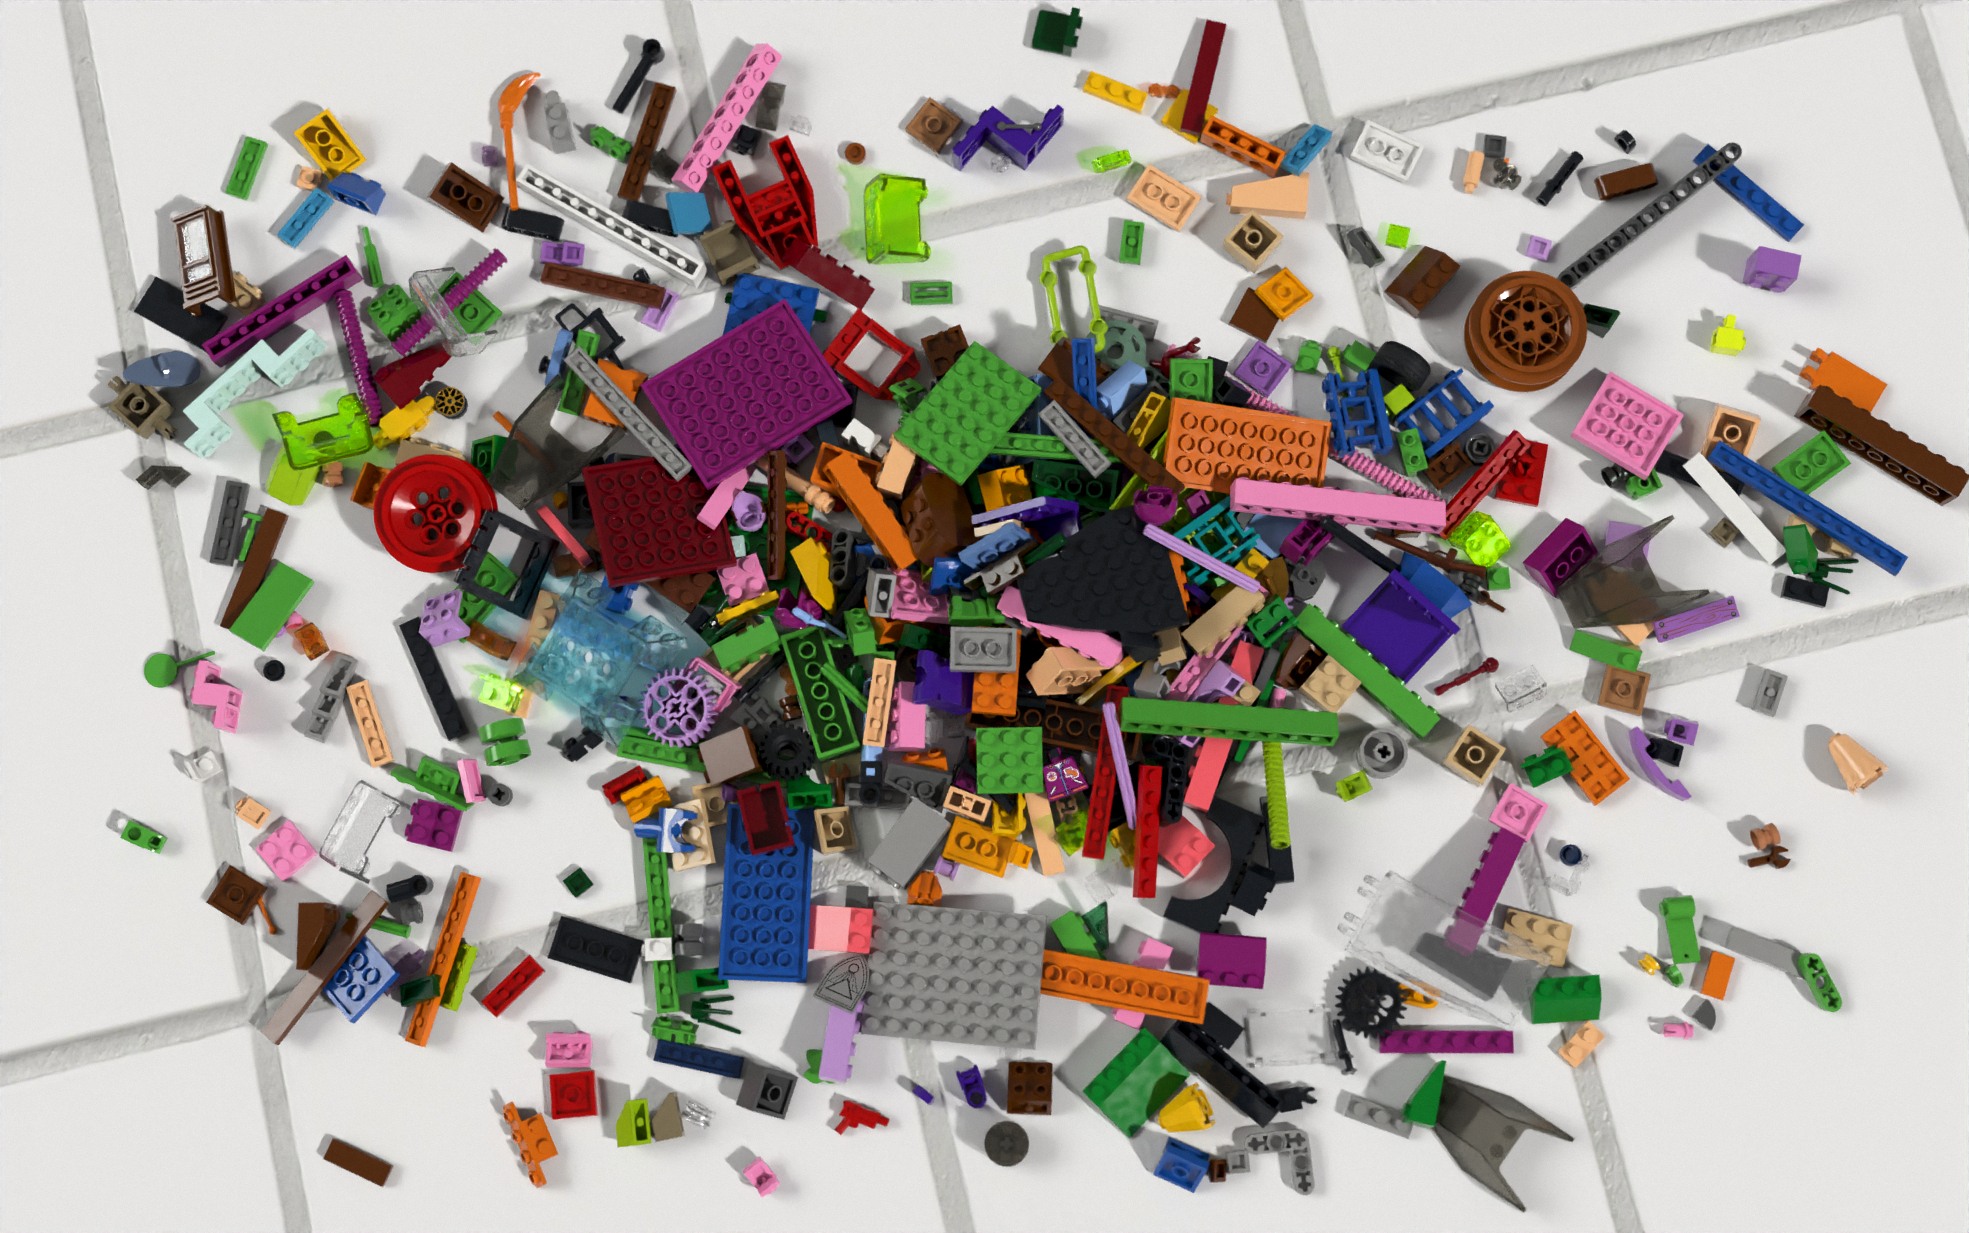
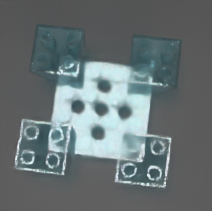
(581, 620)

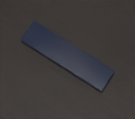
(699, 1059)

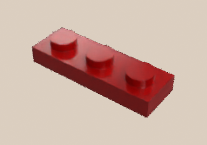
(513, 986)

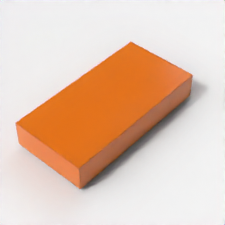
(1717, 975)

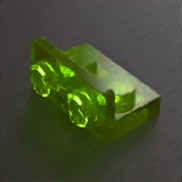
(499, 693)
(1072, 835)

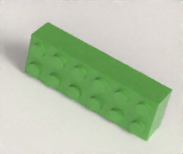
(821, 700)

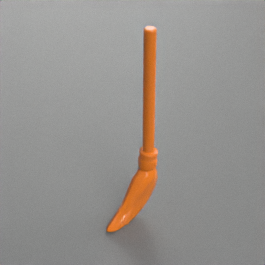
(507, 105)

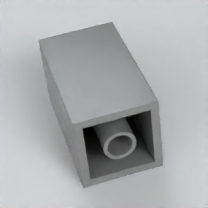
(909, 844)

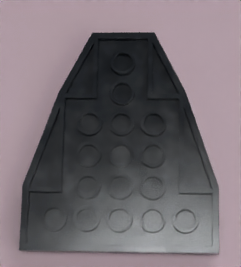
(1105, 581)

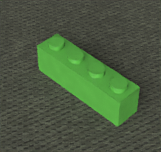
(1073, 936)

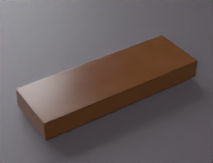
(358, 1162)

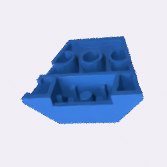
(1434, 585)

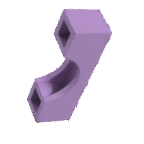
(1219, 682)

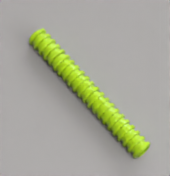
(1276, 795)

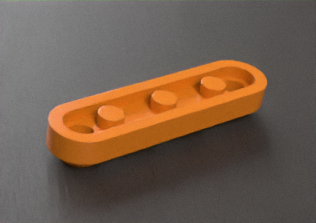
(1177, 560)

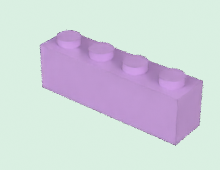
(839, 1044)

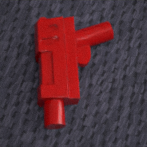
(855, 1113)

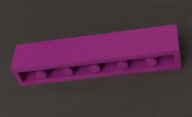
(1492, 874)

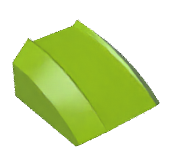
(288, 484)

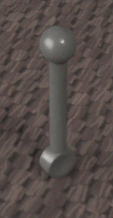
(1002, 126)

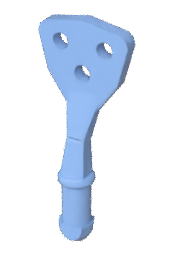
(808, 618)

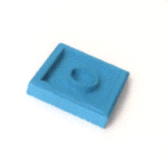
(688, 213)

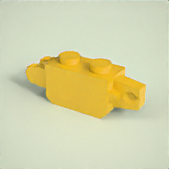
(404, 422)

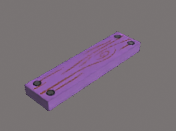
(1695, 619)

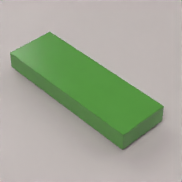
(246, 168)

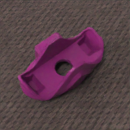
(788, 602)

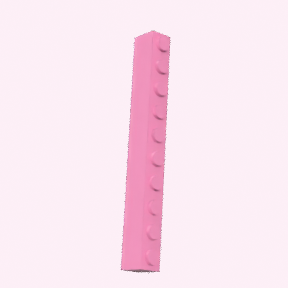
(1342, 506)

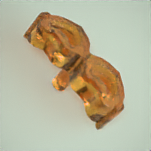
(1159, 91)
(785, 674)

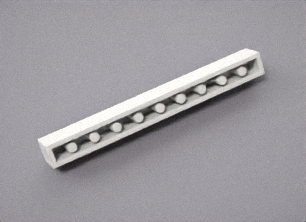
(612, 225)

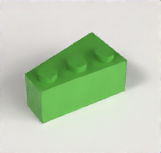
(747, 646)

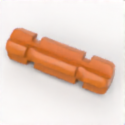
(802, 507)

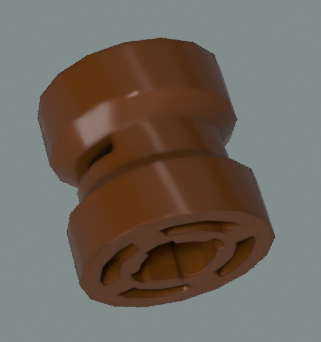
(791, 708)

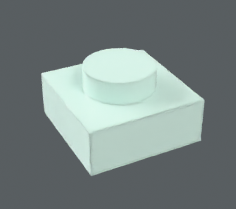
(739, 546)

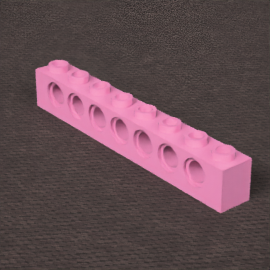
(726, 118)

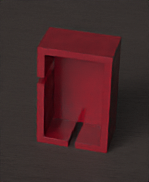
(765, 818)

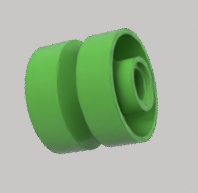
(503, 736)

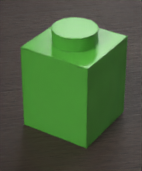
(1357, 357)

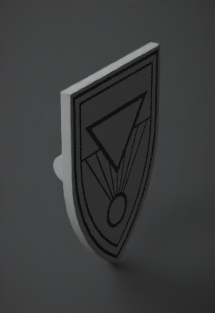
(845, 983)

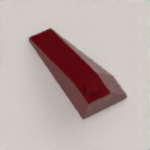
(406, 375)

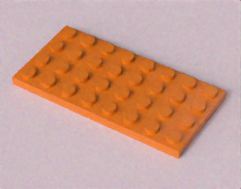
(1220, 443)

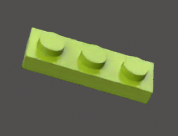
(458, 976)

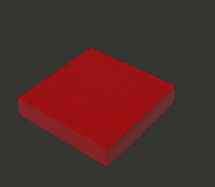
(573, 1095)

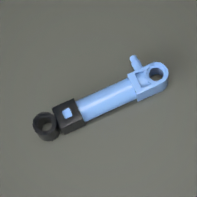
(870, 763)

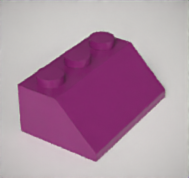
(1560, 555)
(1232, 960)

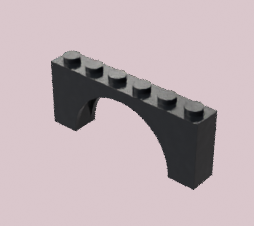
(1239, 829)

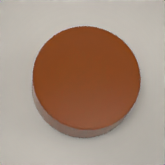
(855, 153)

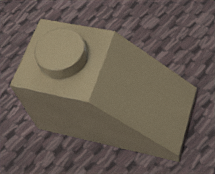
(667, 1120)

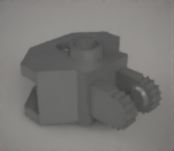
(1299, 580)

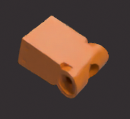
(629, 383)

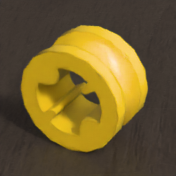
(1649, 965)

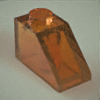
(491, 640)

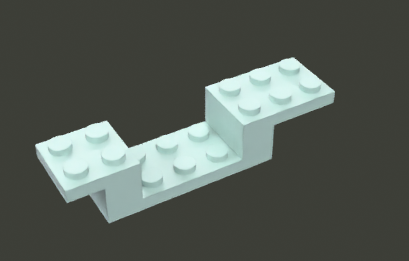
(233, 383)

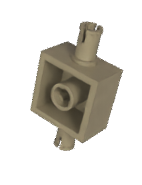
(145, 420)

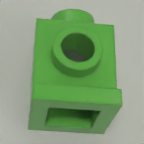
(1638, 491)

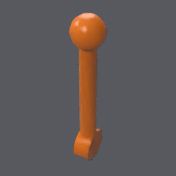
(272, 929)

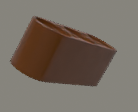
(1626, 181)

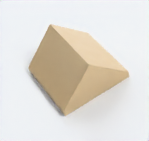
(835, 830)

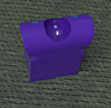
(940, 687)

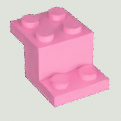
(215, 696)

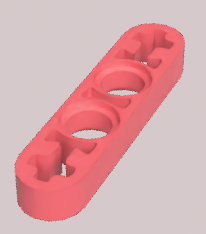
(564, 535)

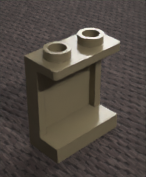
(729, 252)

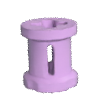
(946, 868)

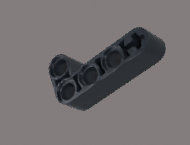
(1171, 806)
(1278, 859)

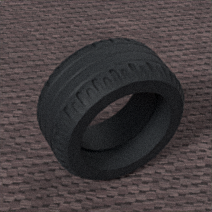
(1401, 365)

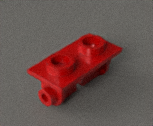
(623, 783)

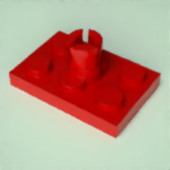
(1524, 479)

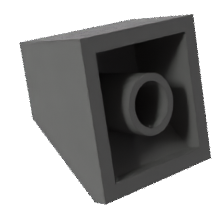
(766, 1090)

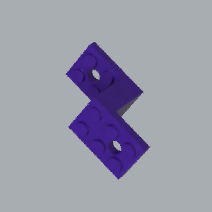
(1014, 143)

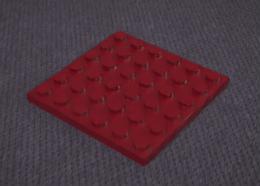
(651, 523)

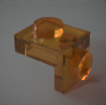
(312, 641)

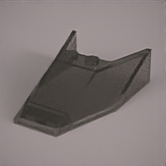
(540, 458)
(1620, 586)
(1482, 1129)

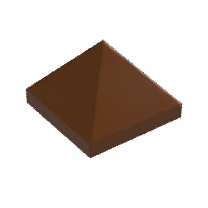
(1217, 1170)

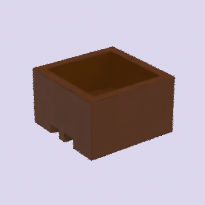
(944, 350)

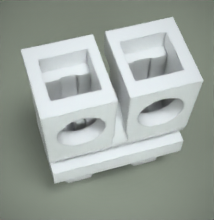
(865, 440)

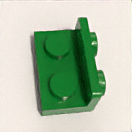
(1547, 766)

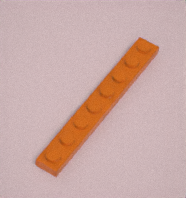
(444, 956)

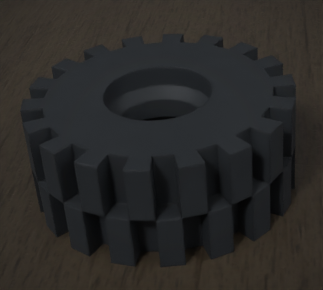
(787, 739)

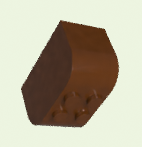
(938, 518)

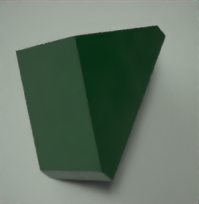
(1600, 319)

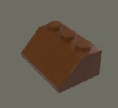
(1422, 280)
(1060, 364)

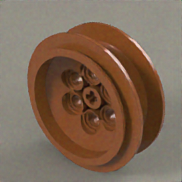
(1505, 361)

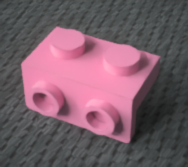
(568, 1049)

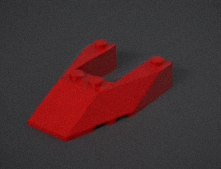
(777, 212)

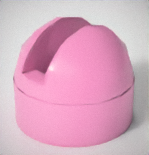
(294, 620)

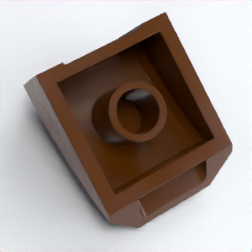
(1297, 663)

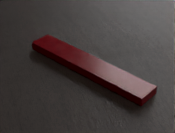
(1203, 77)

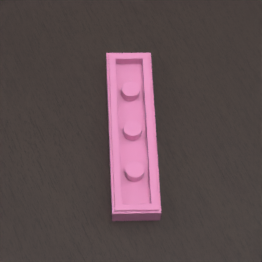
(724, 496)

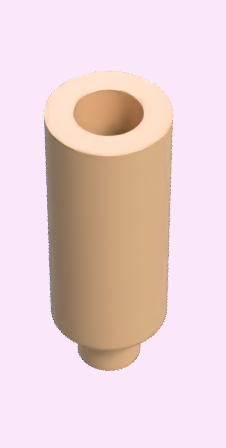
(1473, 171)

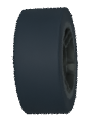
(827, 432)

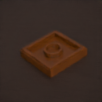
(1254, 317)
(236, 895)

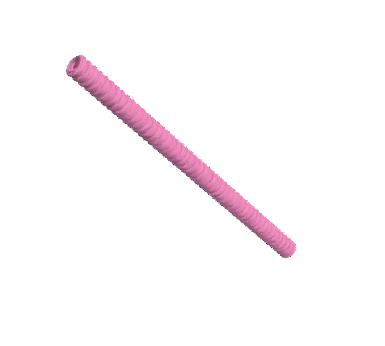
(1357, 460)

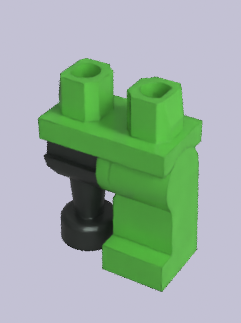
(973, 609)

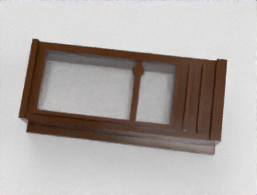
(203, 258)

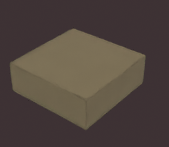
(1724, 532)

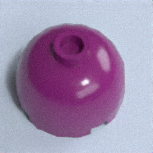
(1155, 505)

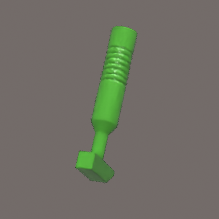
(248, 536)

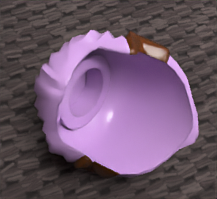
(748, 511)

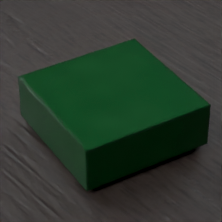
(578, 882)

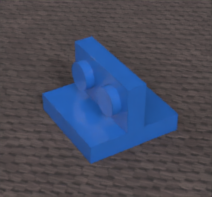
(1182, 1165)

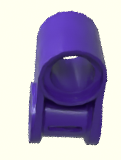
(972, 1085)

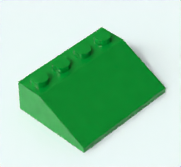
(1136, 1082)

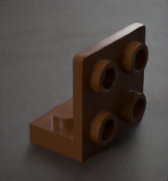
(1029, 1088)

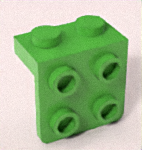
(394, 312)

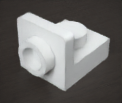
(203, 767)

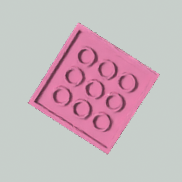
(1627, 425)

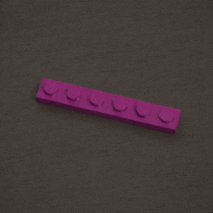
(1446, 1042)

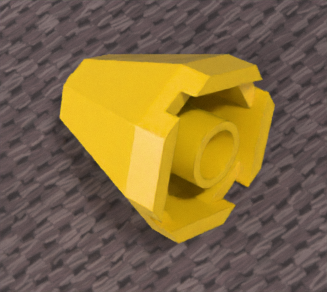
(1187, 1112)

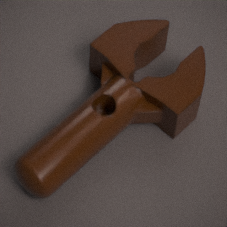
(839, 782)
(1763, 860)

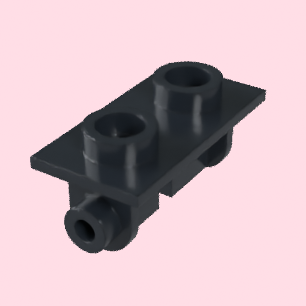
(576, 747)

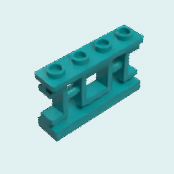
(1201, 527)

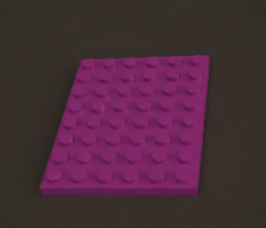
(746, 394)

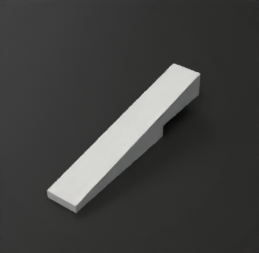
(1734, 508)

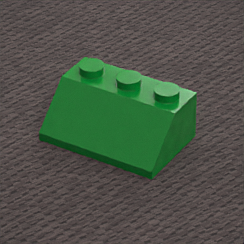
(1566, 999)

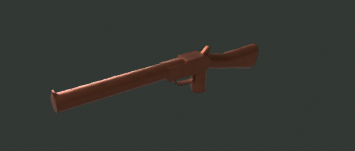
(1445, 563)

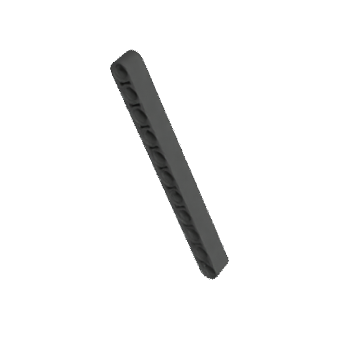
(1656, 212)

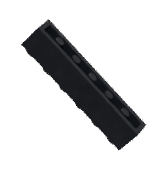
(1222, 1072)

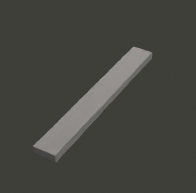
(628, 413)

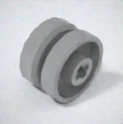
(1394, 750)

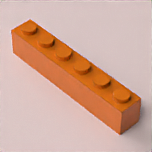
(871, 511)

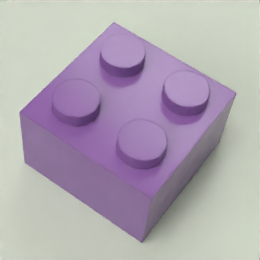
(1772, 269)

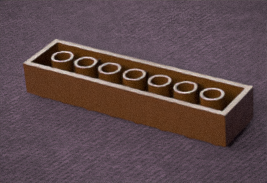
(1882, 445)
(1062, 726)

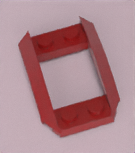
(848, 339)

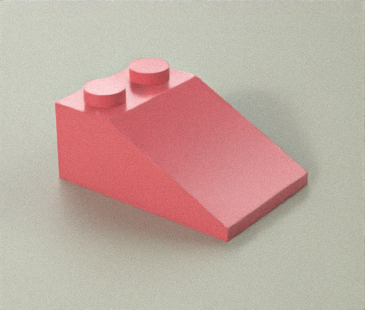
(1183, 846)
(840, 929)

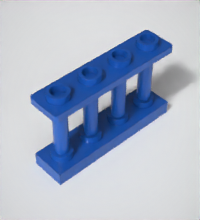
(1462, 421)

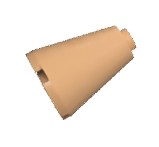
(1855, 762)

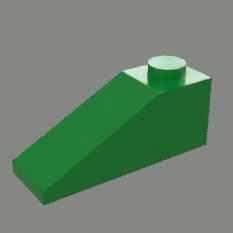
(1423, 1103)

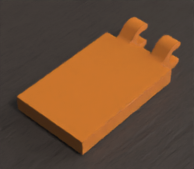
(1844, 378)

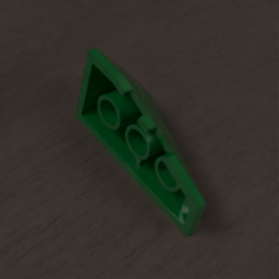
(1078, 484)

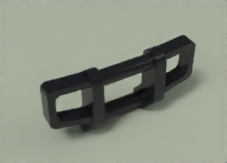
(597, 315)

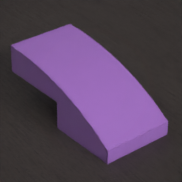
(564, 254)

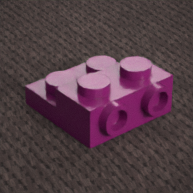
(433, 825)

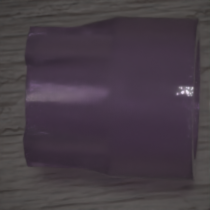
(489, 155)

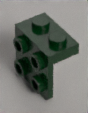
(1057, 32)

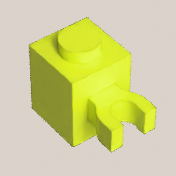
(1727, 339)

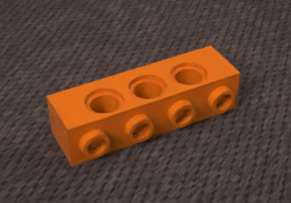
(1242, 146)

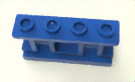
(1373, 408)

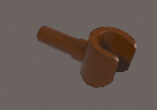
(1490, 602)

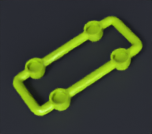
(1049, 280)

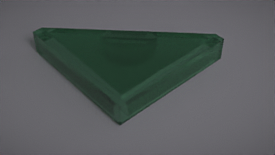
(1097, 924)

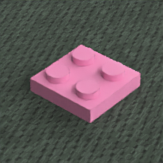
(744, 580)
(1518, 812)
(286, 850)

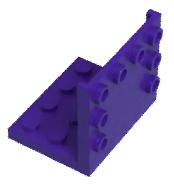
(1044, 513)
(1400, 626)

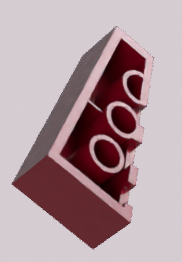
(828, 273)

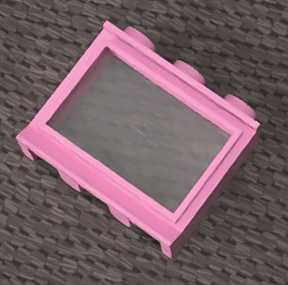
(723, 686)

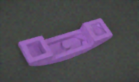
(1638, 743)

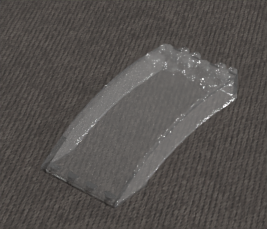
(1444, 951)

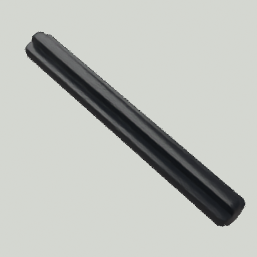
(1358, 544)

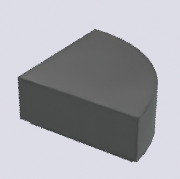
(1705, 1014)

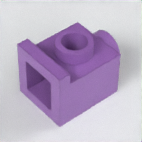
(799, 442)
(1687, 736)

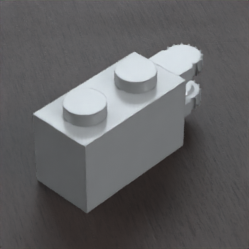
(559, 124)

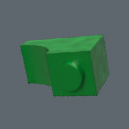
(808, 794)

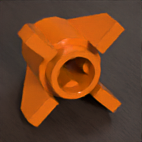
(925, 890)

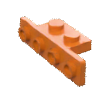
(533, 1142)

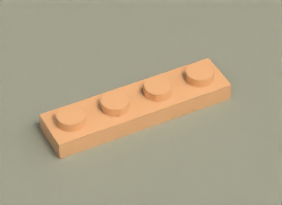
(879, 702)
(370, 724)

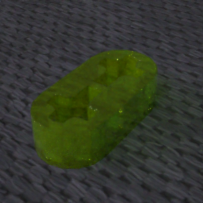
(1111, 161)

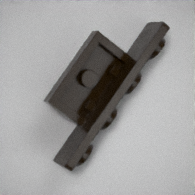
(1002, 572)

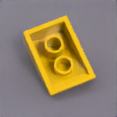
(330, 145)
(815, 568)

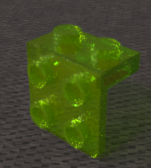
(1481, 540)

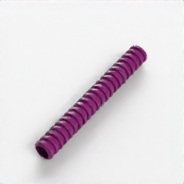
(452, 299)
(358, 356)

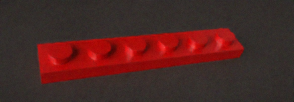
(1483, 481)
(1147, 831)

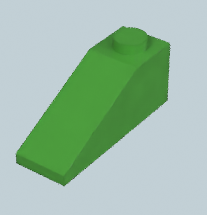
(1606, 650)

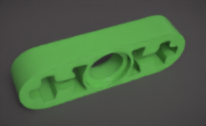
(1828, 987)

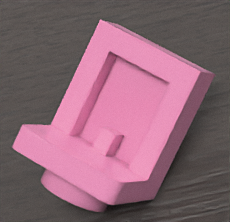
(761, 1176)

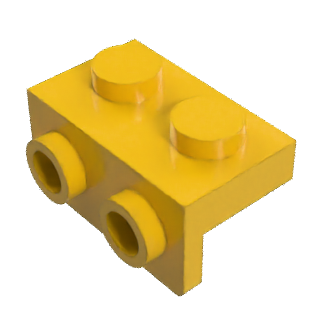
(1011, 823)

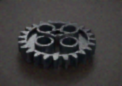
(1358, 1018)

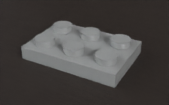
(983, 649)

